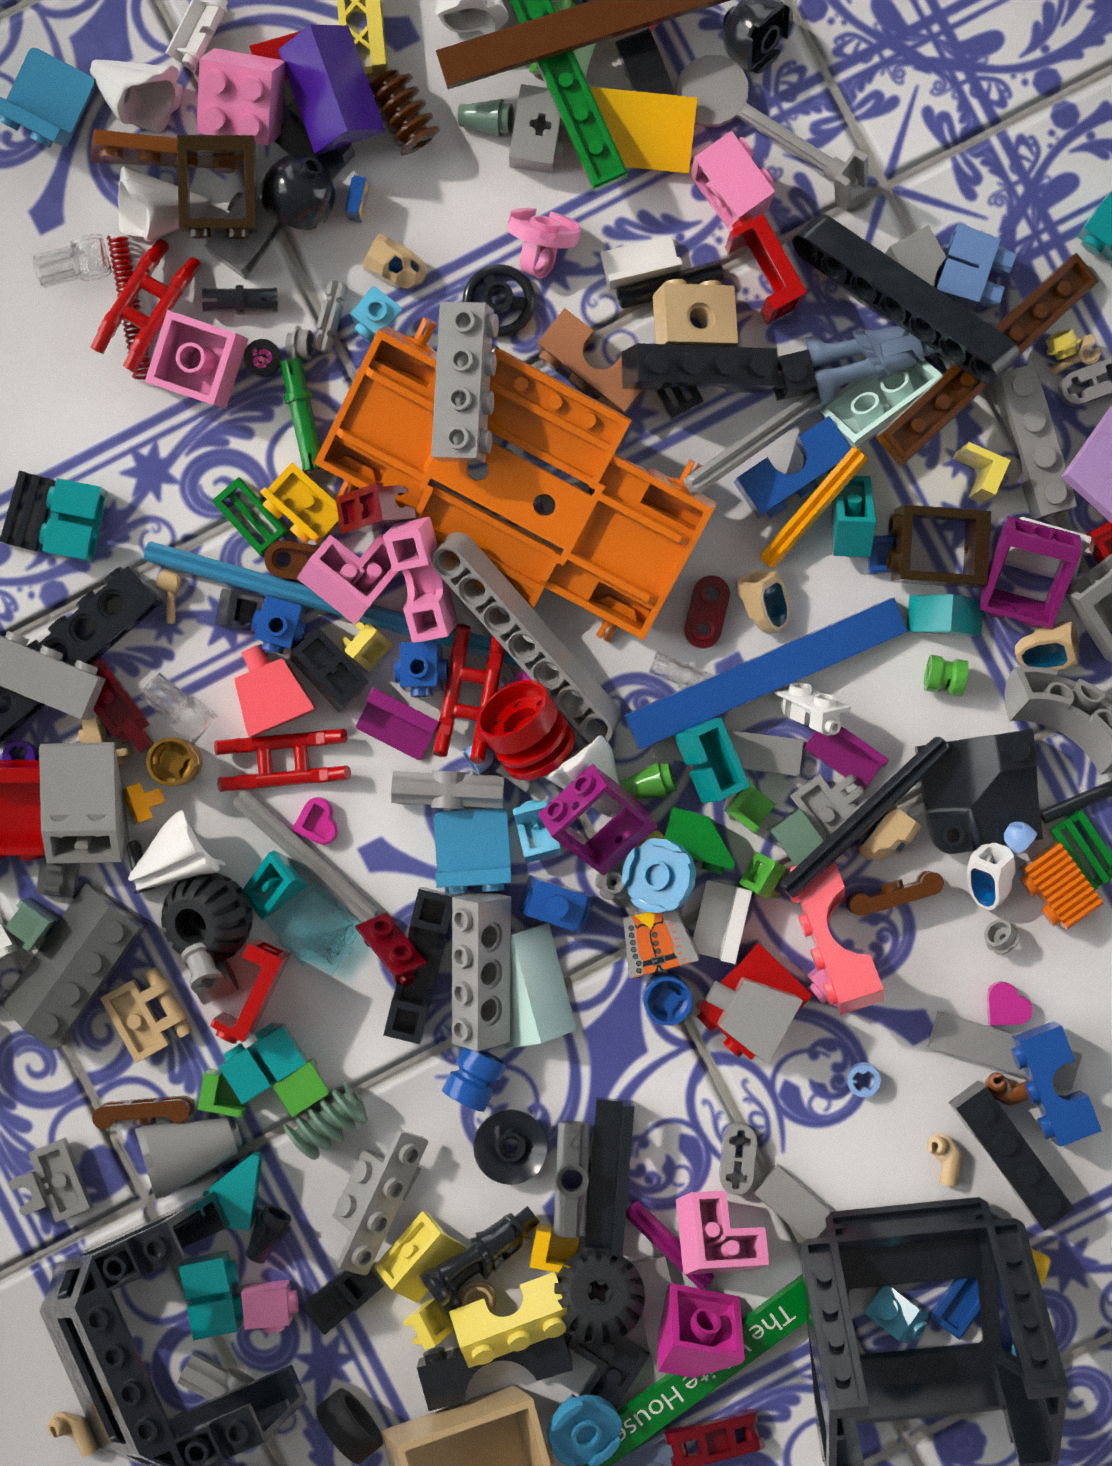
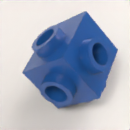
(274, 611)
(414, 658)

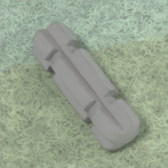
(329, 317)

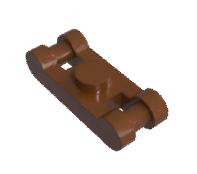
(895, 894)
(144, 1110)

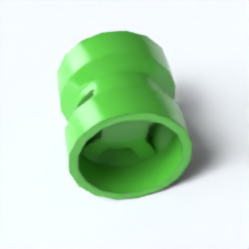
(946, 675)

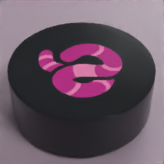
(262, 358)

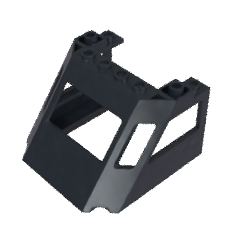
(921, 1246)
(111, 1373)

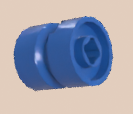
(667, 999)
(472, 1081)

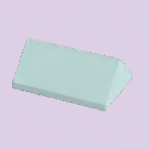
(872, 404)
(537, 989)

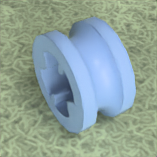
(864, 1091)

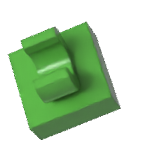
(763, 876)

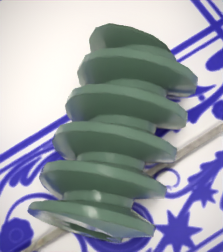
(328, 1122)

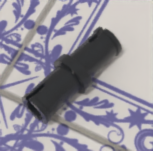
(240, 299)

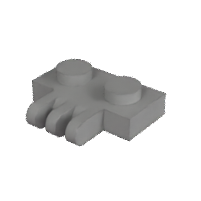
(826, 805)

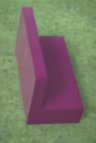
(397, 724)
(846, 755)

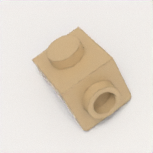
(95, 732)

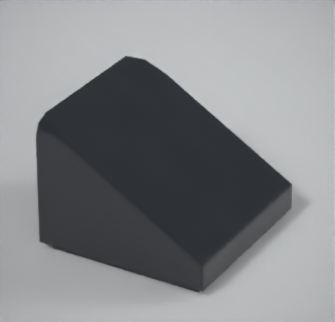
(237, 608)

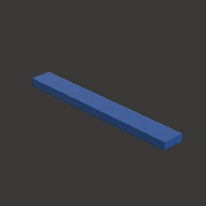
(765, 673)

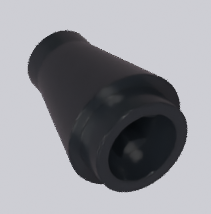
(268, 1231)

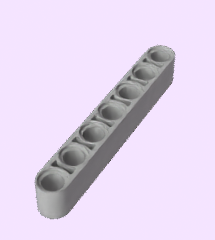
(526, 622)

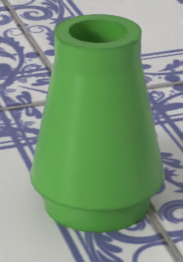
(651, 782)

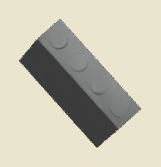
(72, 966)

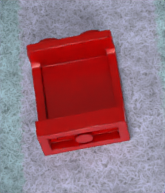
(773, 262)
(20, 809)
(273, 963)
(760, 967)

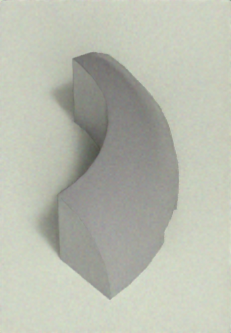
(1064, 705)

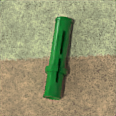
(301, 411)

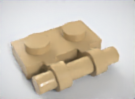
(136, 1020)

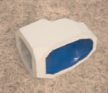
(990, 874)

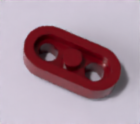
(706, 611)

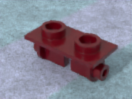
(392, 948)

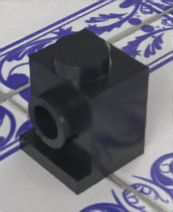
(794, 375)

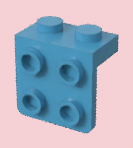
(47, 98)
(472, 849)

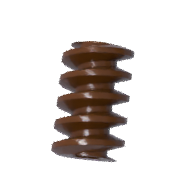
(402, 111)

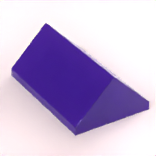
(330, 87)

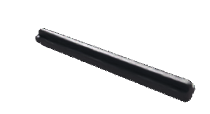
(865, 817)

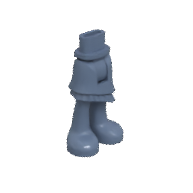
(885, 350)

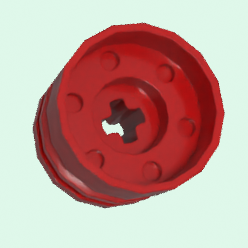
(526, 730)

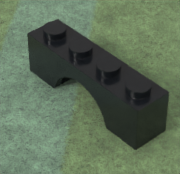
(694, 365)
(428, 935)
(1011, 1155)
(446, 1374)

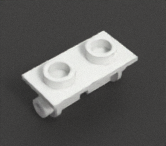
(196, 31)
(812, 707)

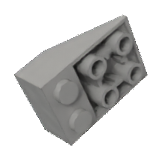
(82, 803)

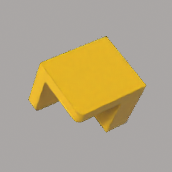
(551, 1251)

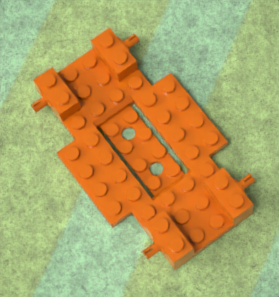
(617, 544)

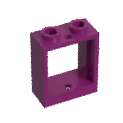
(1040, 540)
(602, 850)

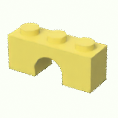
(489, 1336)

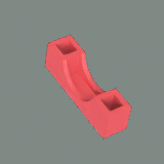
(850, 976)

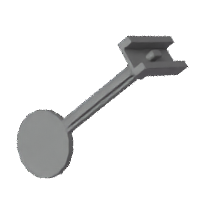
(723, 96)

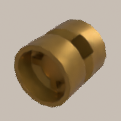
(174, 762)

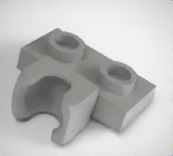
(53, 1182)

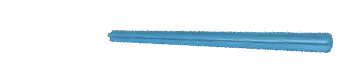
(293, 593)

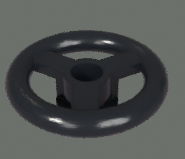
(495, 287)

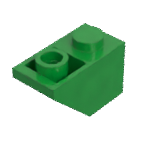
(699, 838)

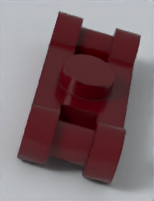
(715, 1439)

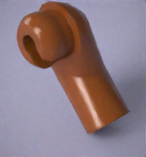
(1006, 1090)

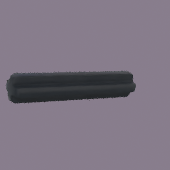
(643, 291)

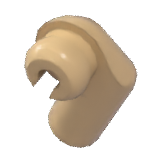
(950, 1157)
(76, 1427)

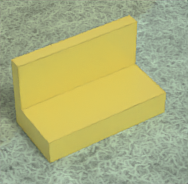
(990, 467)
(416, 1250)

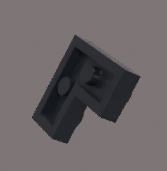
(615, 1368)

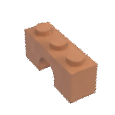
(564, 348)

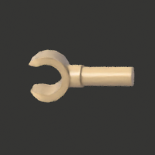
(1082, 354)
(170, 583)

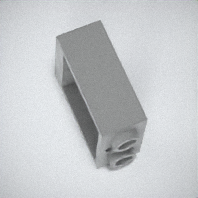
(1085, 594)

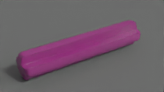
(663, 1240)

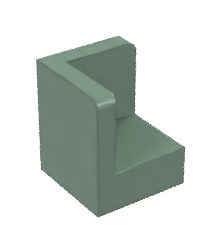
(796, 836)
(31, 923)

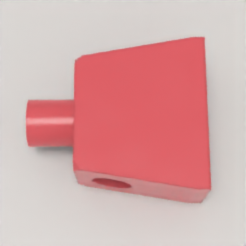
(270, 693)

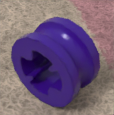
(20, 745)

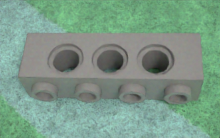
(481, 970)

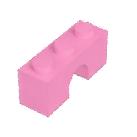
(429, 601)

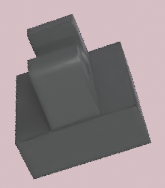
(58, 879)

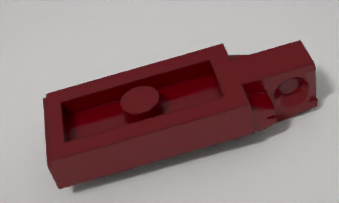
(120, 711)

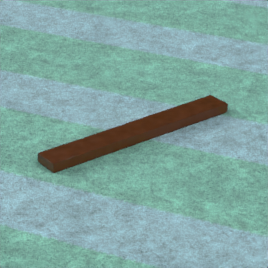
(556, 35)
(958, 388)

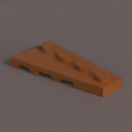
(143, 149)

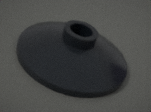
(505, 1165)

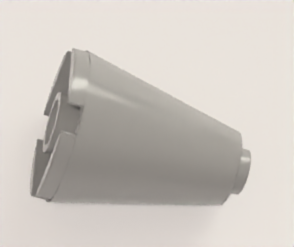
(185, 1151)

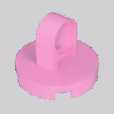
(542, 237)

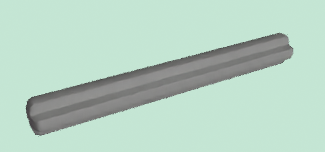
(752, 443)
(305, 856)

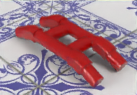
(148, 325)
(457, 673)
(263, 746)

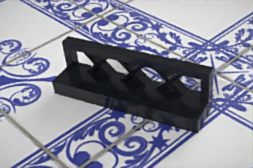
(609, 1175)

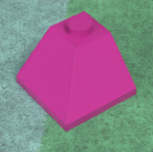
(699, 1332)

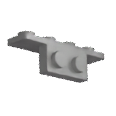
(374, 1198)

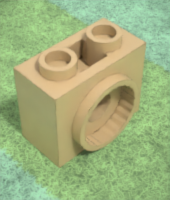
(707, 302)

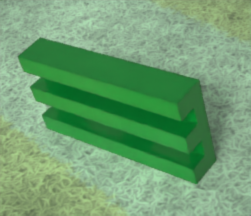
(229, 493)
(1103, 876)

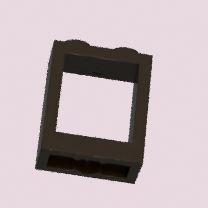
(217, 146)
(975, 546)

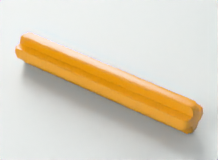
(813, 507)

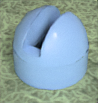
(479, 768)
(1019, 836)

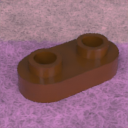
(299, 554)

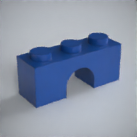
(768, 489)
(1041, 1055)

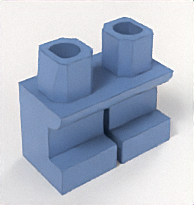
(968, 265)

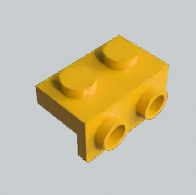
(303, 504)

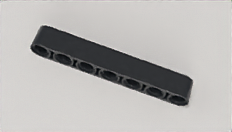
(906, 299)

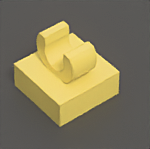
(367, 646)
(429, 1324)

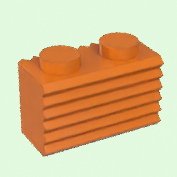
(1060, 886)

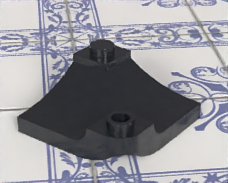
(982, 790)

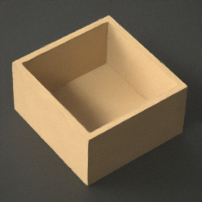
(480, 1432)

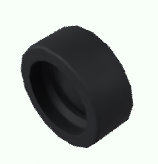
(349, 1426)

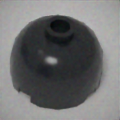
(754, 31)
(299, 191)

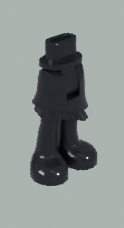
(487, 1253)

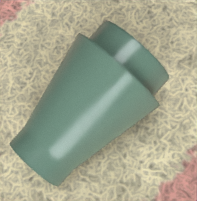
(487, 116)

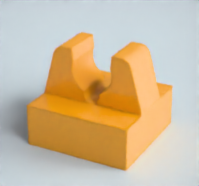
(140, 802)

